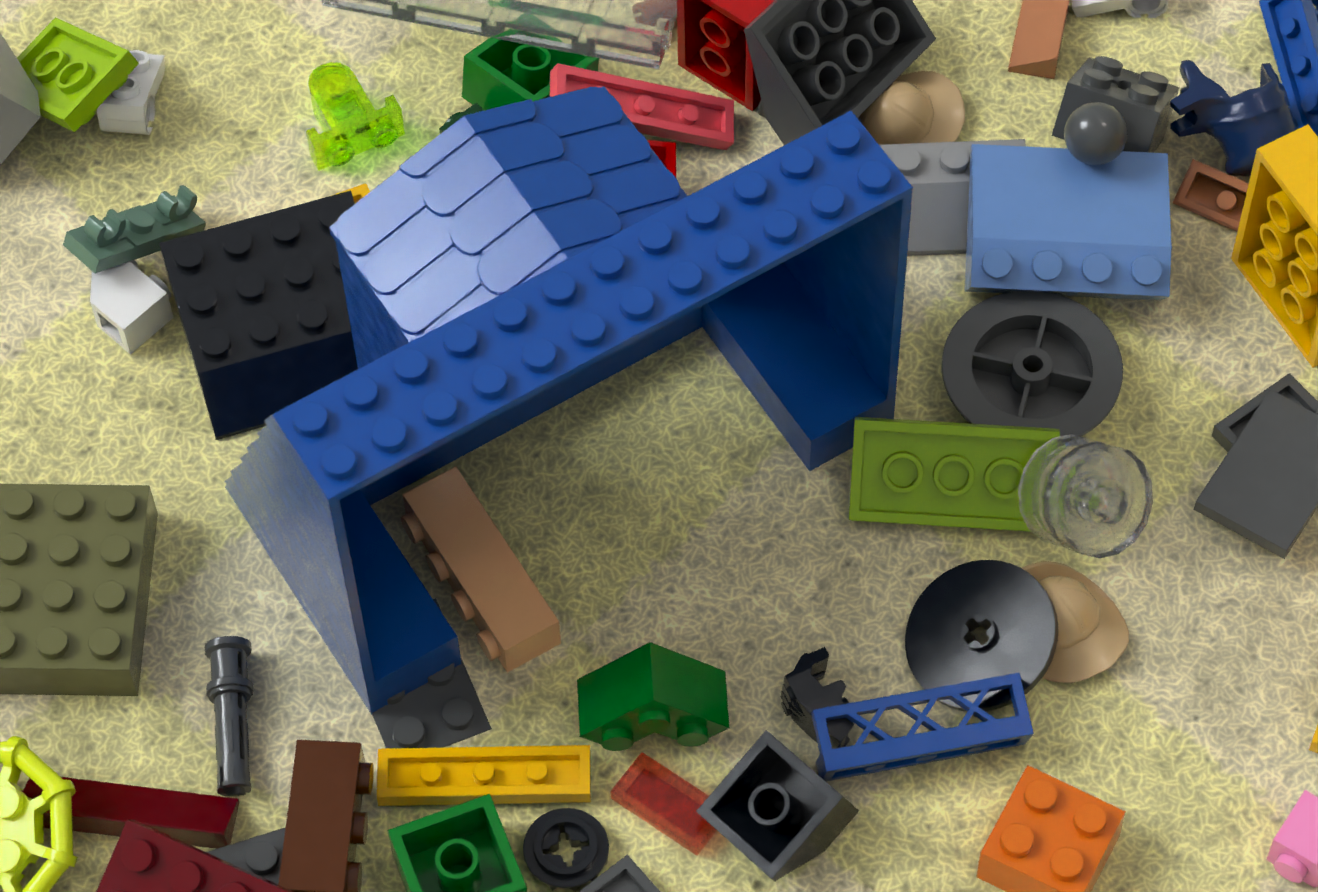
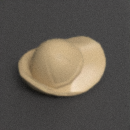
(916, 110)
(1089, 623)

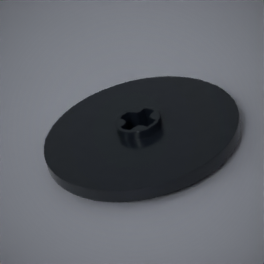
(1001, 601)

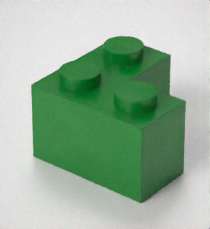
(652, 694)

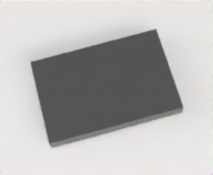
(1268, 477)

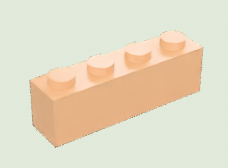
(481, 570)

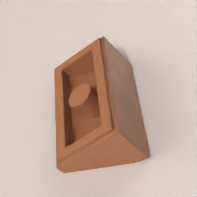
(1039, 37)
(1212, 194)

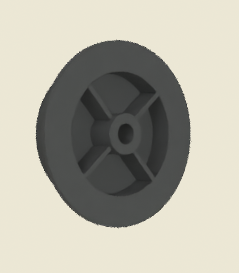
(1032, 363)

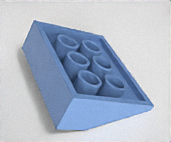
(1068, 225)

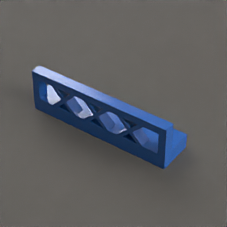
(1294, 41)
(927, 746)

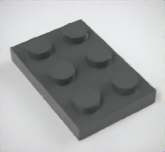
(434, 713)

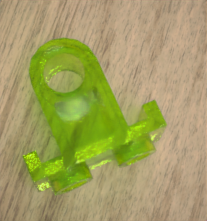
(347, 118)

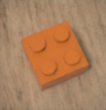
(1049, 838)

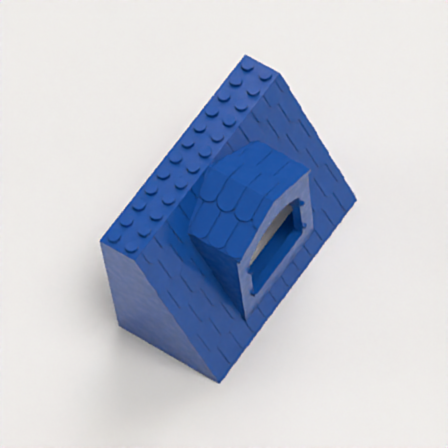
(531, 266)

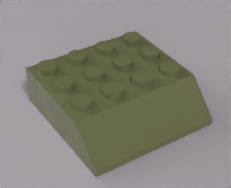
(74, 587)

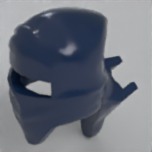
(1237, 121)

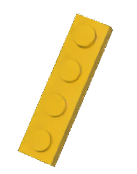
(468, 773)

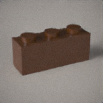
(326, 817)

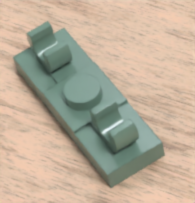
(134, 231)

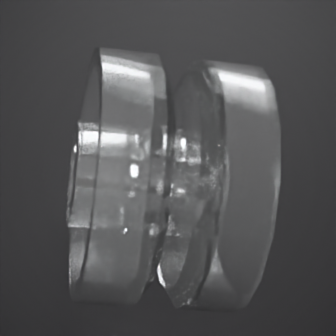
(1085, 495)

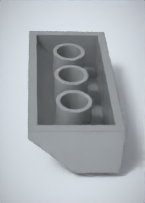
(939, 193)

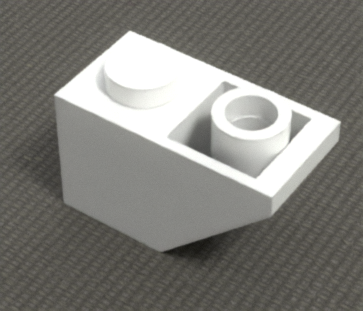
(129, 304)

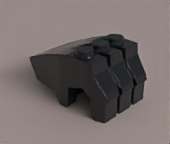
(804, 693)

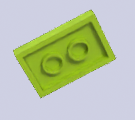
(74, 72)

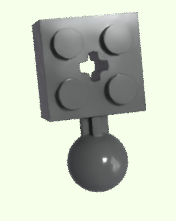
(1113, 111)

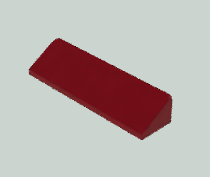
(186, 816)

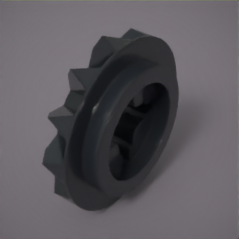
(581, 831)

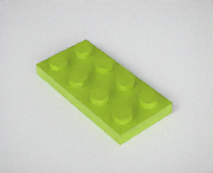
(940, 472)

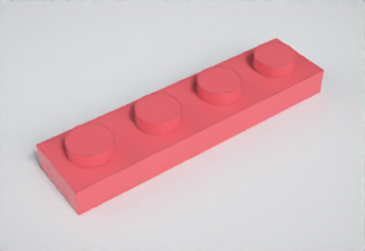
(657, 108)

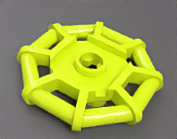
(23, 820)

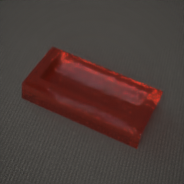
(664, 802)

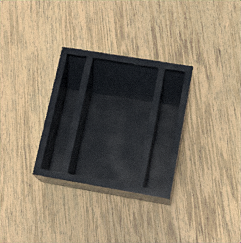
(263, 310)

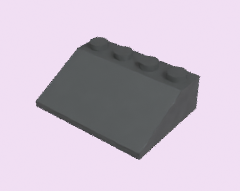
(830, 57)

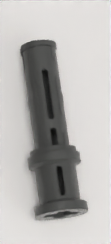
(229, 693)

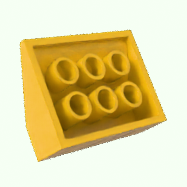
(1280, 235)

